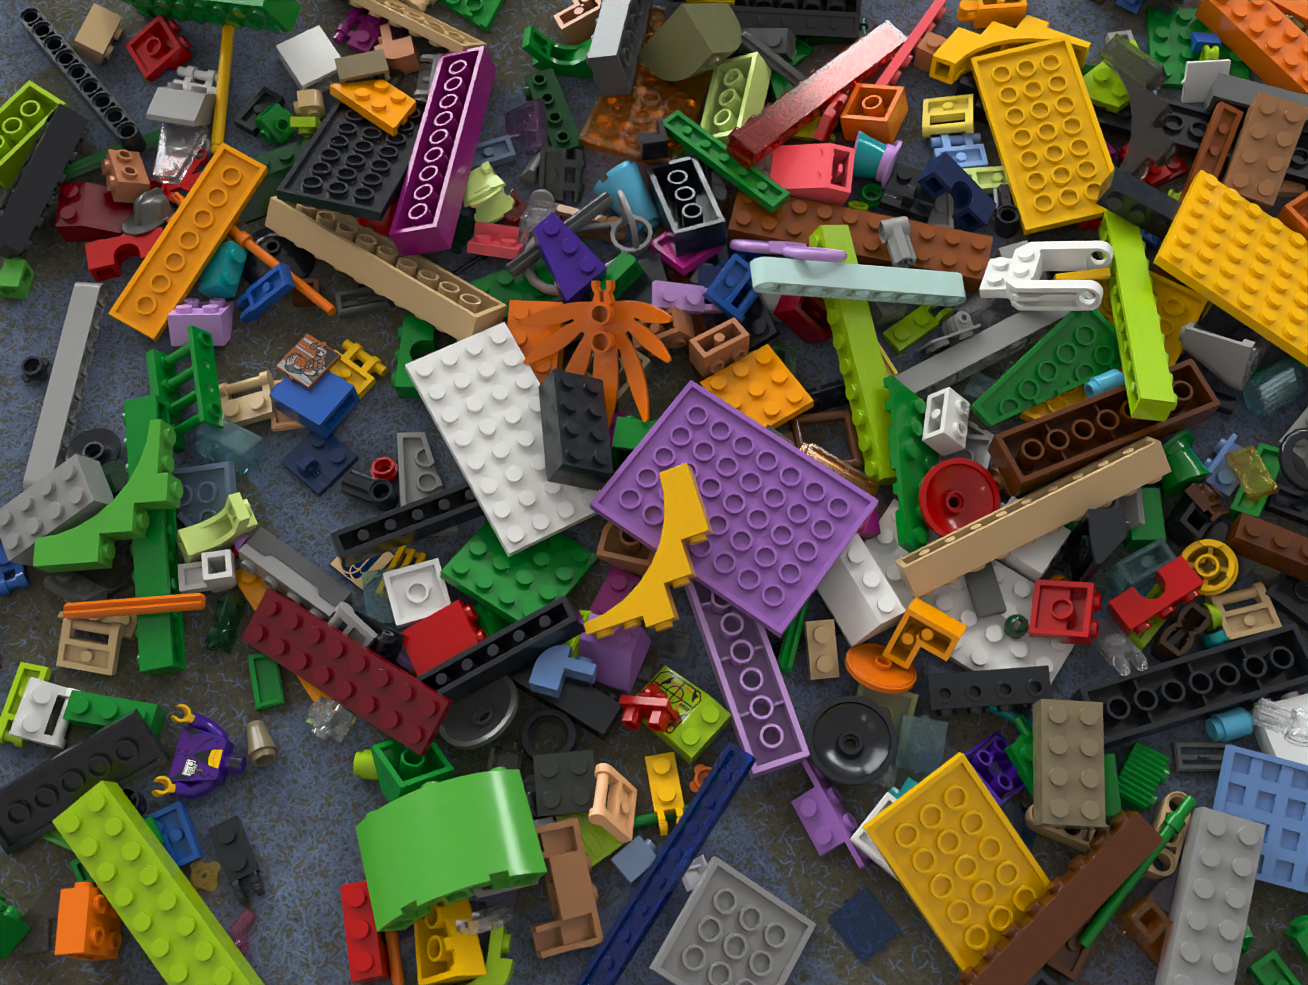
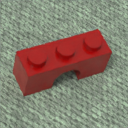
(107, 255)
(1135, 613)
(364, 944)

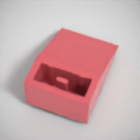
(814, 171)

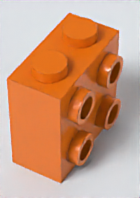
(87, 924)

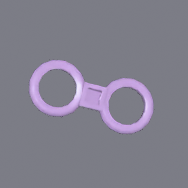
(788, 249)

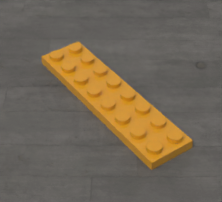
(188, 241)

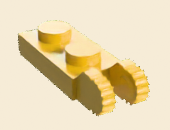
(664, 788)

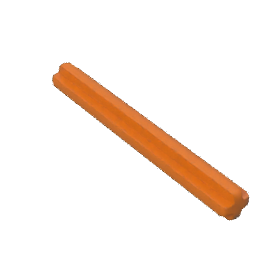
(134, 606)

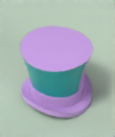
(874, 158)

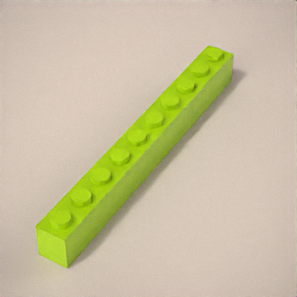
(1137, 322)
(859, 363)

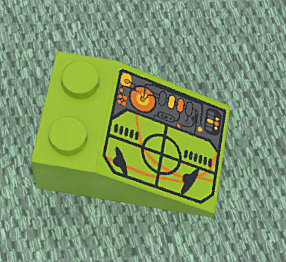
(699, 717)

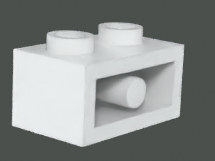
(946, 421)

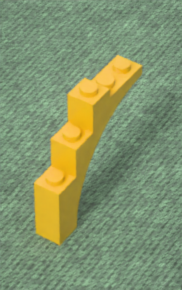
(955, 54)
(651, 599)

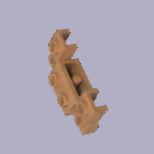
(569, 892)

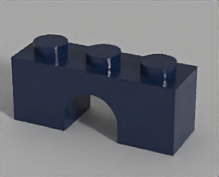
(971, 201)

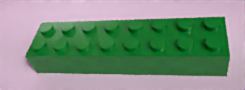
(255, 14)

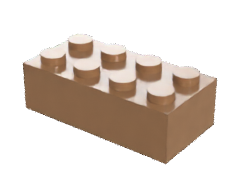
(1264, 149)

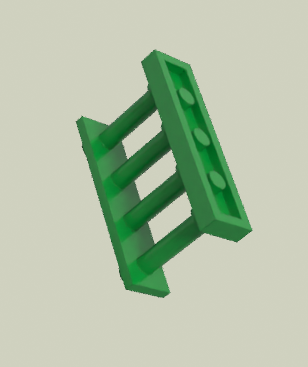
(165, 384)

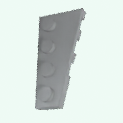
(417, 471)

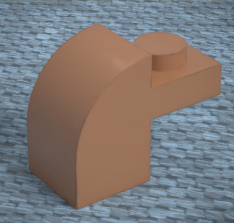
(398, 53)

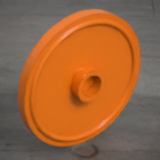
(878, 672)

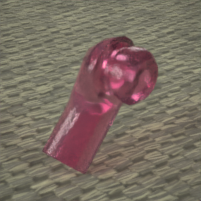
(239, 930)

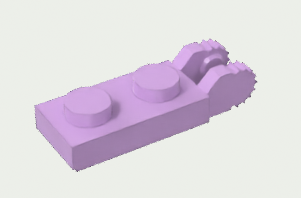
(684, 296)

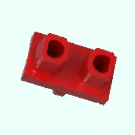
(650, 705)

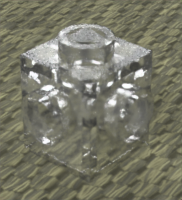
(329, 719)

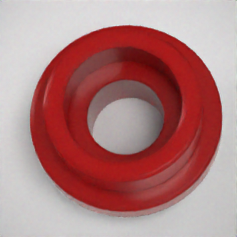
(383, 464)

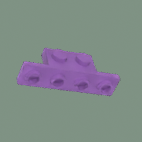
(826, 817)

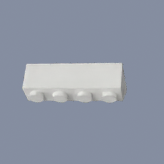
(860, 595)

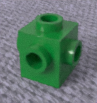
(274, 124)

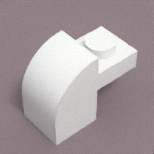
(213, 573)

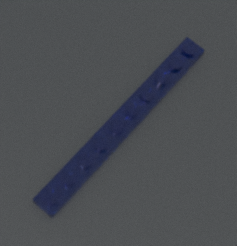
(668, 868)

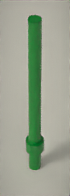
(1172, 824)

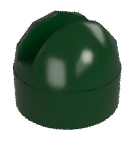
(1021, 631)

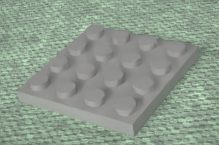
(732, 934)

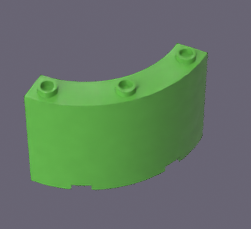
(447, 844)

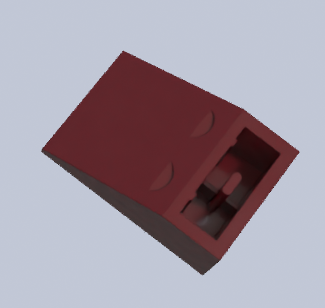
(805, 317)

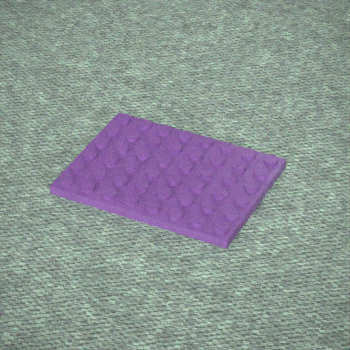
(770, 506)

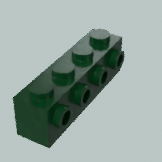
(559, 120)

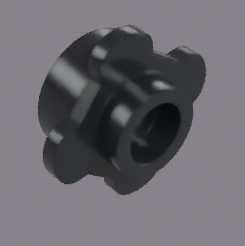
(29, 364)

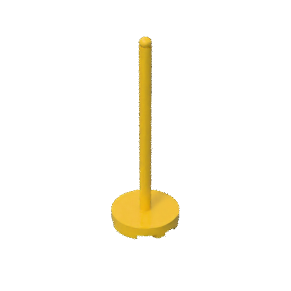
(222, 87)

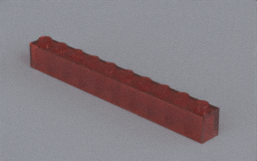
(812, 96)

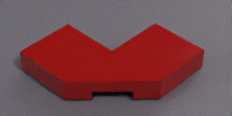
(830, 117)

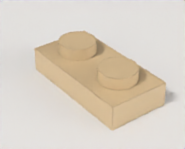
(821, 649)

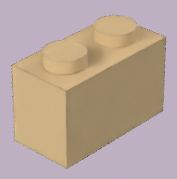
(97, 34)

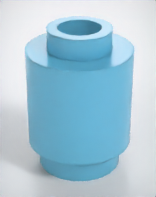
(1104, 382)
(1229, 725)

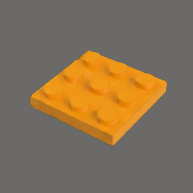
(760, 388)

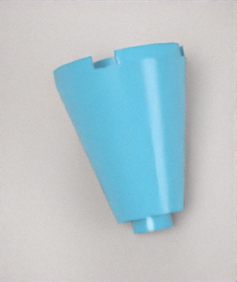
(629, 180)

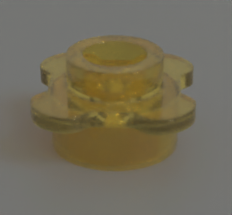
(211, 869)

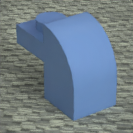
(556, 665)

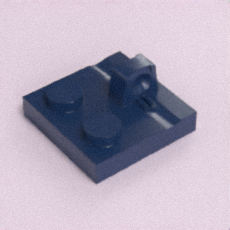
(319, 461)

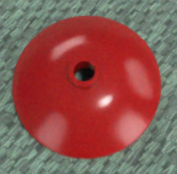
(967, 485)

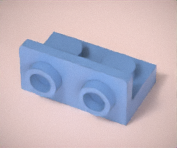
(1222, 474)

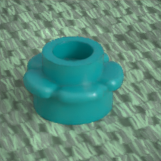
(1214, 639)

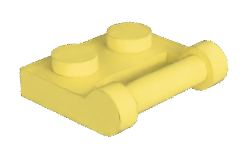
(948, 109)

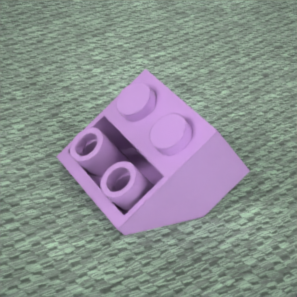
(211, 316)

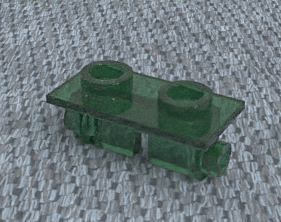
(228, 614)

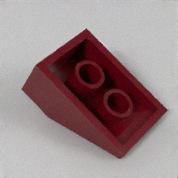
(89, 213)

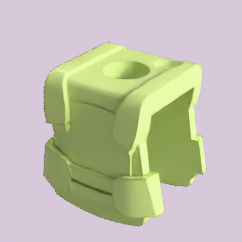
(487, 195)

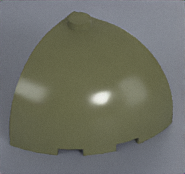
(692, 41)

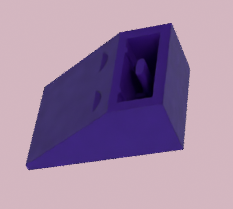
(995, 768)

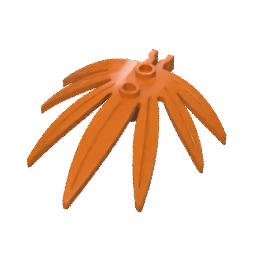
(605, 331)

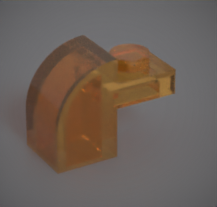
(1146, 926)

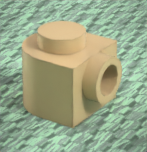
(310, 104)

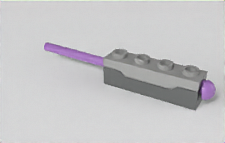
(295, 577)

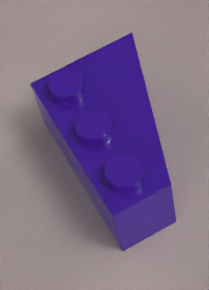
(567, 259)

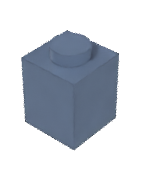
(635, 859)

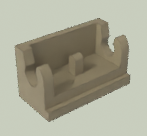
(362, 66)

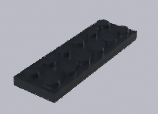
(112, 754)

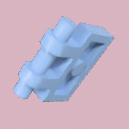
(967, 155)

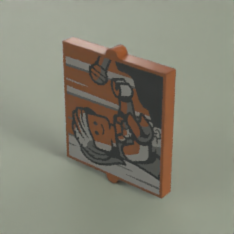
(308, 361)

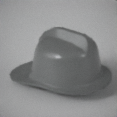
(149, 212)

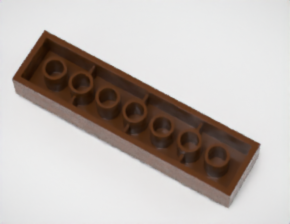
(1093, 429)

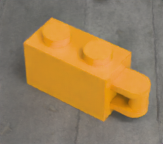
(985, 11)

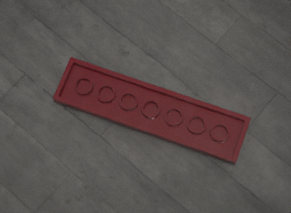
(347, 671)

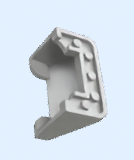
(1226, 358)

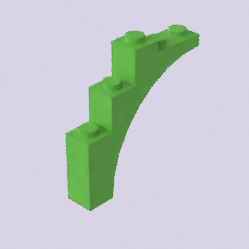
(126, 517)

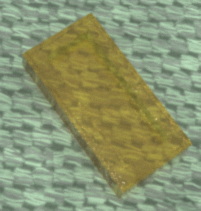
(1251, 473)

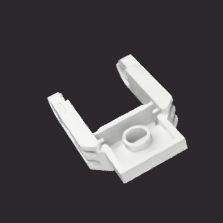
(1020, 276)

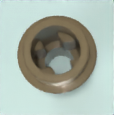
(261, 746)

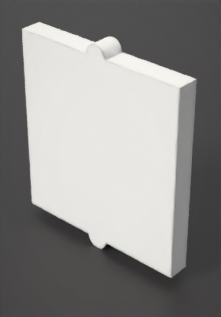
(1200, 78)

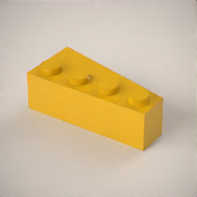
(444, 953)

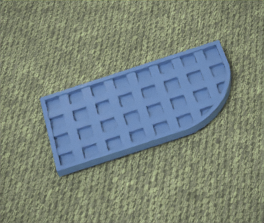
(1274, 795)

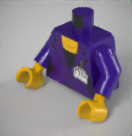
(200, 758)

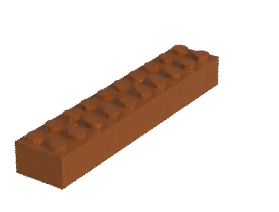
(934, 245)

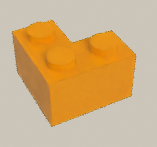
(924, 628)

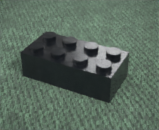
(686, 205)
(575, 430)

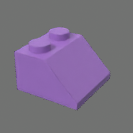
(616, 656)

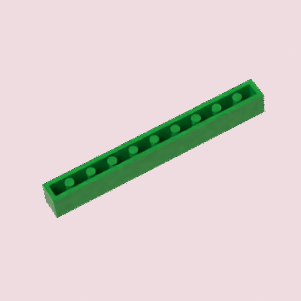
(154, 557)

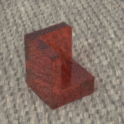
(512, 217)

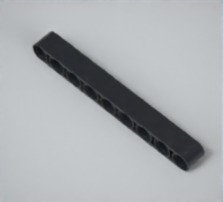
(82, 80)

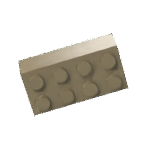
(1068, 764)

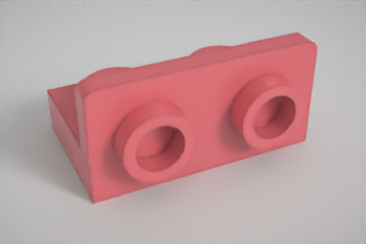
(495, 240)

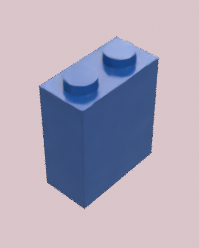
(317, 408)

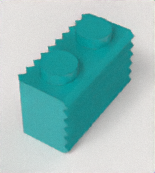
(224, 271)

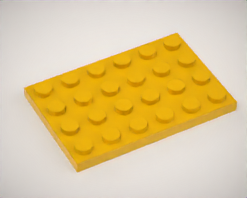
(958, 859)

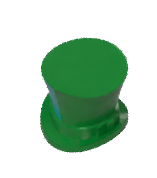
(1184, 465)

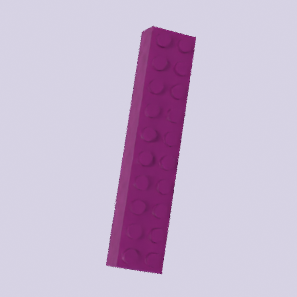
(443, 153)

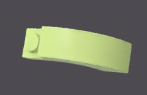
(218, 531)

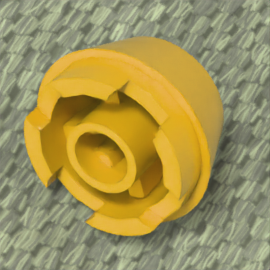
(1213, 563)

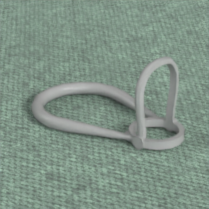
(626, 218)

